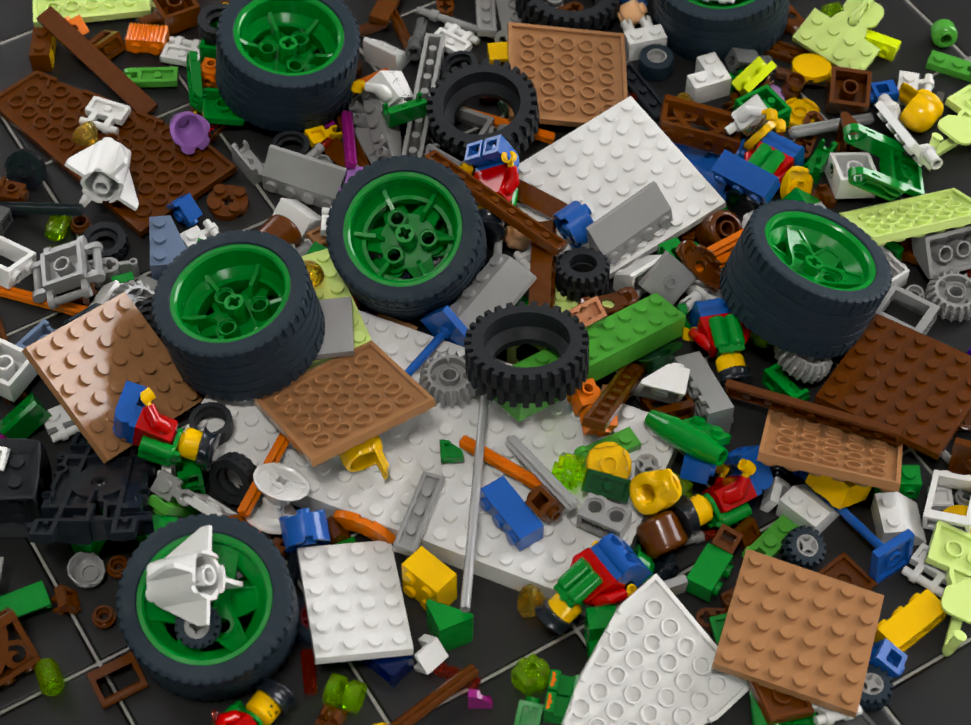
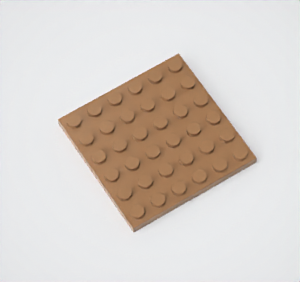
(571, 69)
(94, 358)
(345, 403)
(829, 452)
(799, 633)

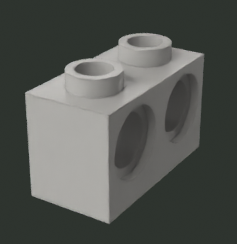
(602, 522)

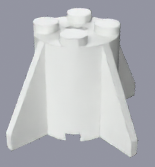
(105, 173)
(189, 579)

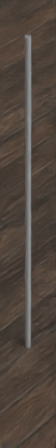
(475, 493)

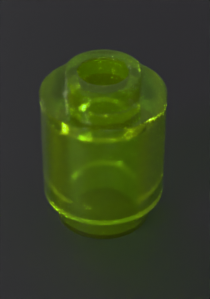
(57, 227)
(49, 677)

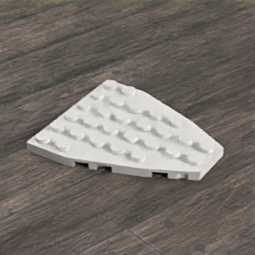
(652, 668)

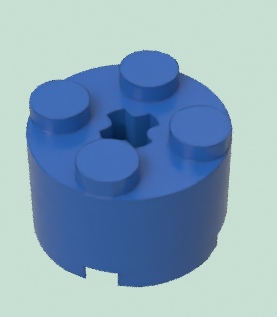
(572, 223)
(304, 529)

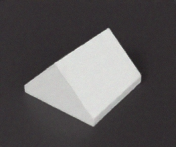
(384, 55)
(299, 214)

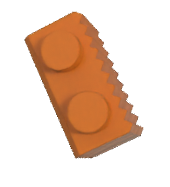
(146, 38)

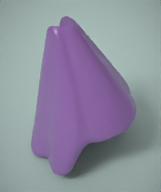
(189, 131)

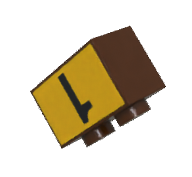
(42, 50)

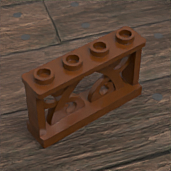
(687, 112)
(31, 656)

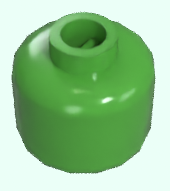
(943, 33)

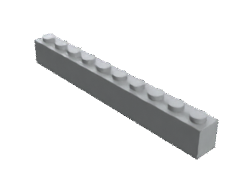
(428, 73)

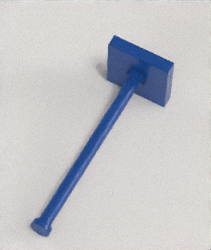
(444, 326)
(886, 557)

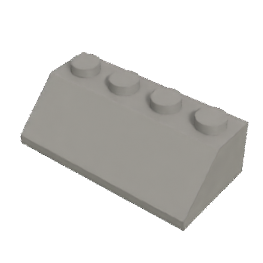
(302, 177)
(630, 223)
(943, 251)
(498, 283)

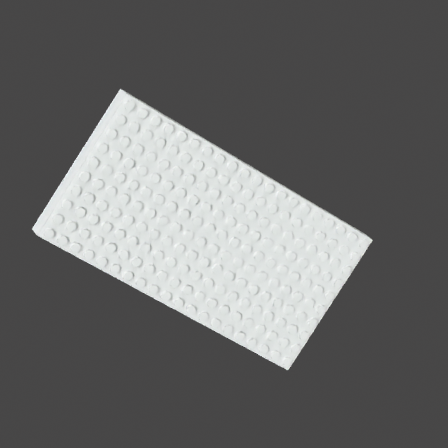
(416, 448)

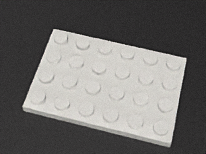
(354, 602)

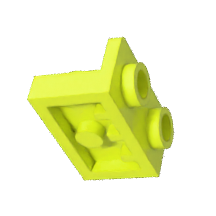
(887, 45)
(752, 75)

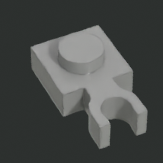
(169, 486)

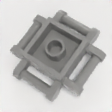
(66, 269)

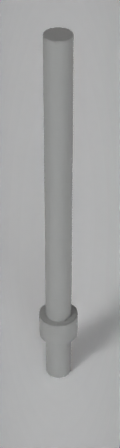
(435, 15)

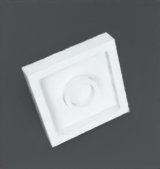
(208, 505)

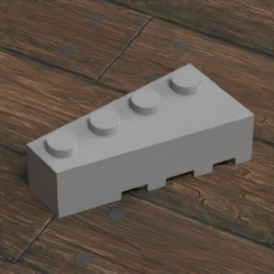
(707, 392)

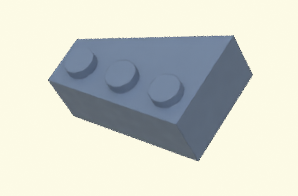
(164, 244)

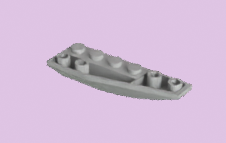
(371, 128)

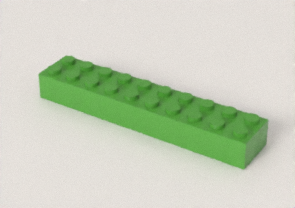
(616, 342)

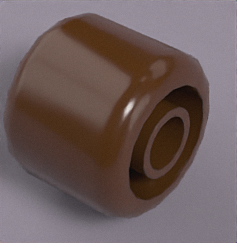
(717, 227)
(283, 228)
(661, 534)

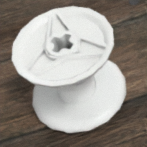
(279, 487)

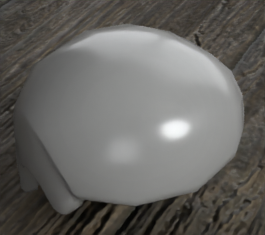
(86, 569)

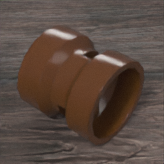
(793, 85)

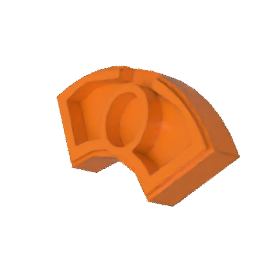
(354, 522)

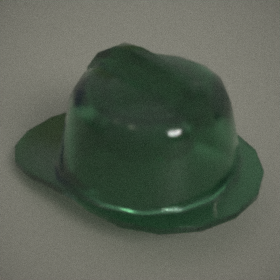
(660, 357)

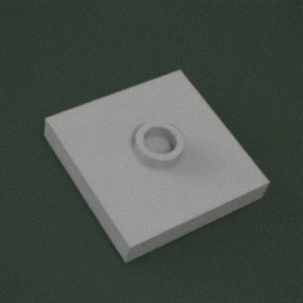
(667, 278)

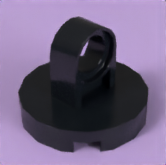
(26, 167)

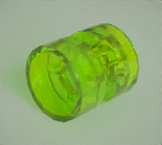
(353, 693)

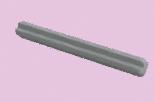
(826, 126)
(542, 473)

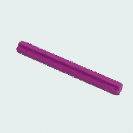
(349, 140)

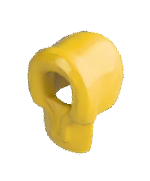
(921, 110)
(366, 455)
(654, 491)

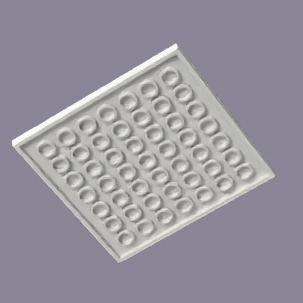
(613, 161)

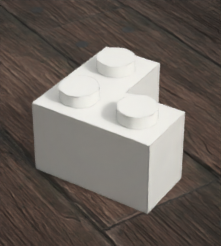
(709, 80)

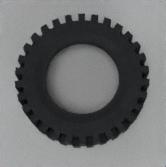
(597, 18)
(479, 82)
(523, 326)

